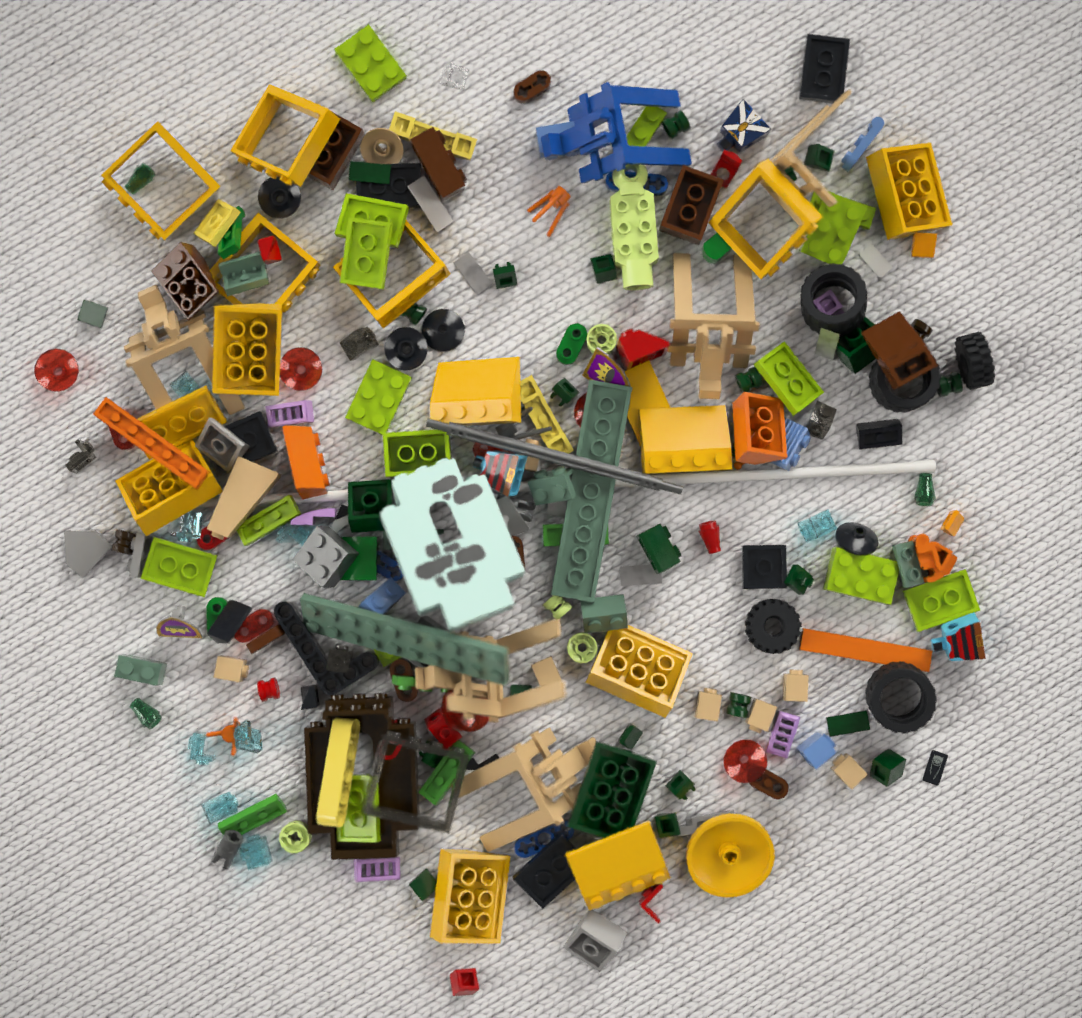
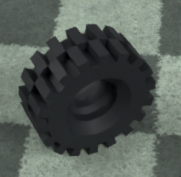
(974, 360)
(756, 626)

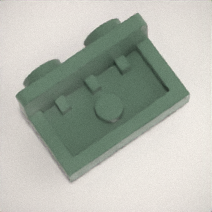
(244, 273)
(552, 485)
(908, 564)

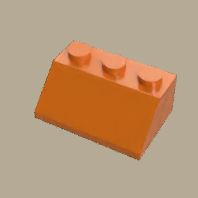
(759, 429)
(306, 461)

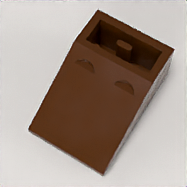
(186, 279)
(899, 350)

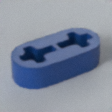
(391, 562)

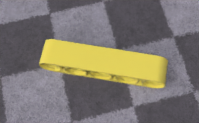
(338, 772)

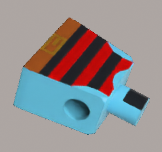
(502, 470)
(961, 639)

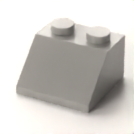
(595, 940)

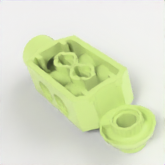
(634, 228)

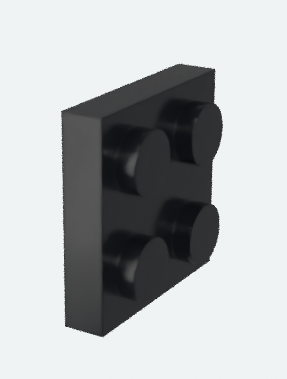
(764, 566)

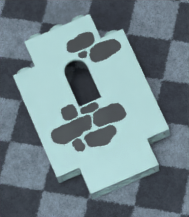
(462, 576)

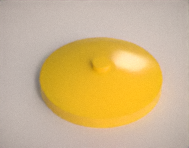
(730, 855)

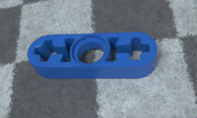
(653, 177)
(526, 839)

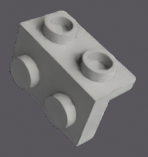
(140, 546)

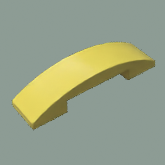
(407, 128)
(543, 416)

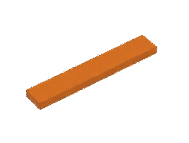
(151, 443)
(863, 649)

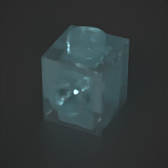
(256, 851)

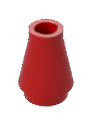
(711, 536)

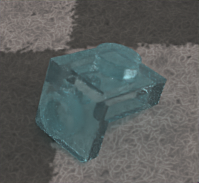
(184, 384)
(189, 526)
(817, 526)
(299, 535)
(248, 738)
(196, 744)
(220, 807)

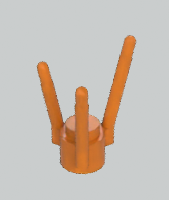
(556, 198)
(227, 734)

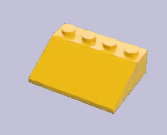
(908, 190)
(247, 349)
(477, 392)
(685, 439)
(160, 496)
(640, 669)
(618, 866)
(469, 897)

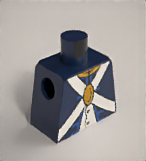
(742, 129)

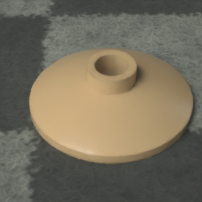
(374, 153)

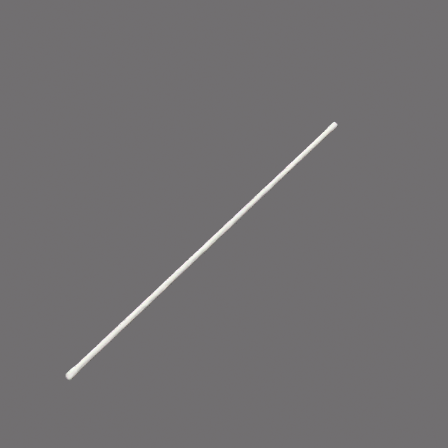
(916, 467)

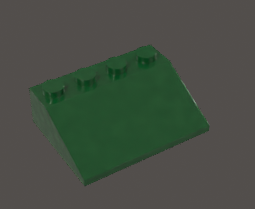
(611, 791)

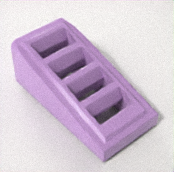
(307, 417)
(777, 723)
(377, 877)

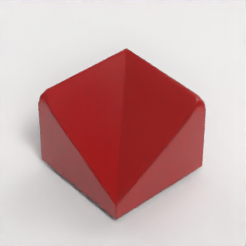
(269, 250)
(464, 982)

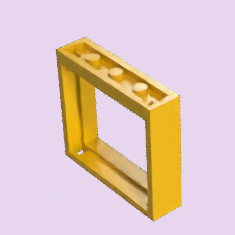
(259, 122)
(789, 194)
(127, 200)
(247, 236)
(410, 293)

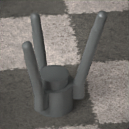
(510, 429)

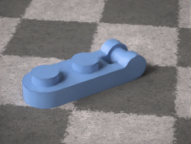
(862, 143)

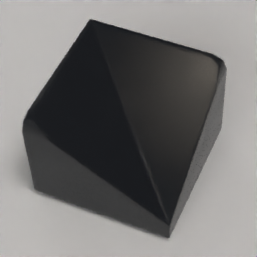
(310, 697)

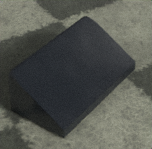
(879, 433)
(228, 621)

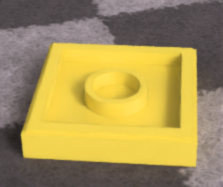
(216, 222)

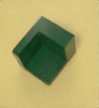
(887, 767)

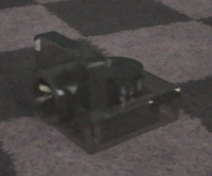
(80, 460)

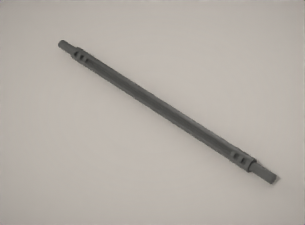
(554, 456)

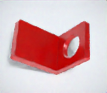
(730, 162)
(441, 730)
(647, 895)

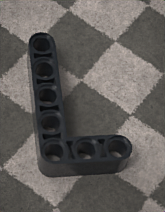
(318, 653)

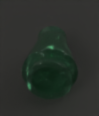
(140, 178)
(925, 490)
(145, 713)

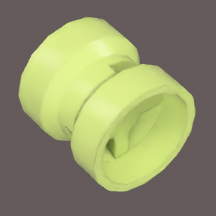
(553, 602)

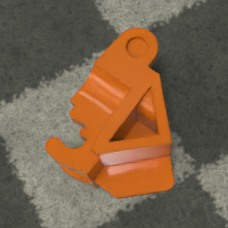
(933, 557)

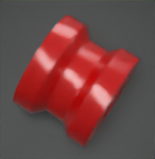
(268, 689)

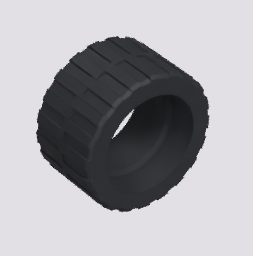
(829, 276)
(892, 402)
(916, 718)

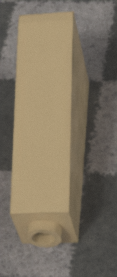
(240, 496)

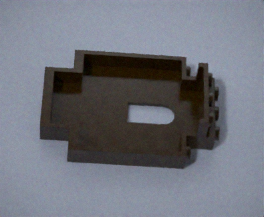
(397, 781)

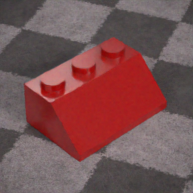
(640, 347)

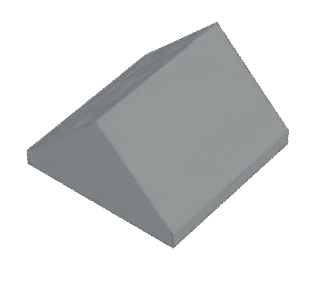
(221, 444)

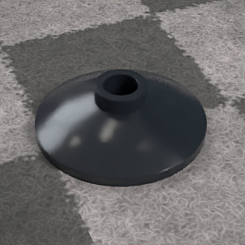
(268, 197)
(398, 340)
(443, 341)
(856, 538)

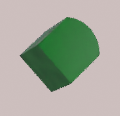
(715, 249)

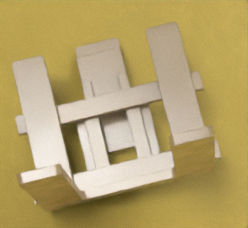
(786, 158)
(712, 355)
(142, 359)
(471, 697)
(562, 768)

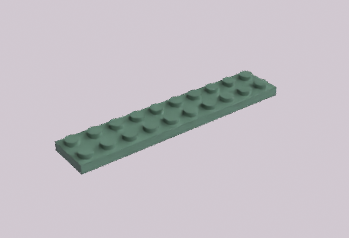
(589, 511)
(406, 639)

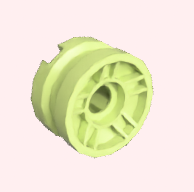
(608, 334)
(588, 654)
(291, 845)

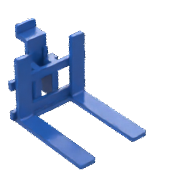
(606, 108)

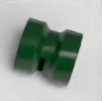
(676, 124)
(415, 313)
(749, 380)
(950, 384)
(738, 710)

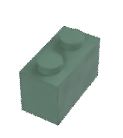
(604, 614)
(140, 669)

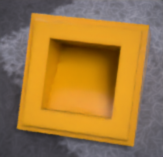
(924, 245)
(952, 523)

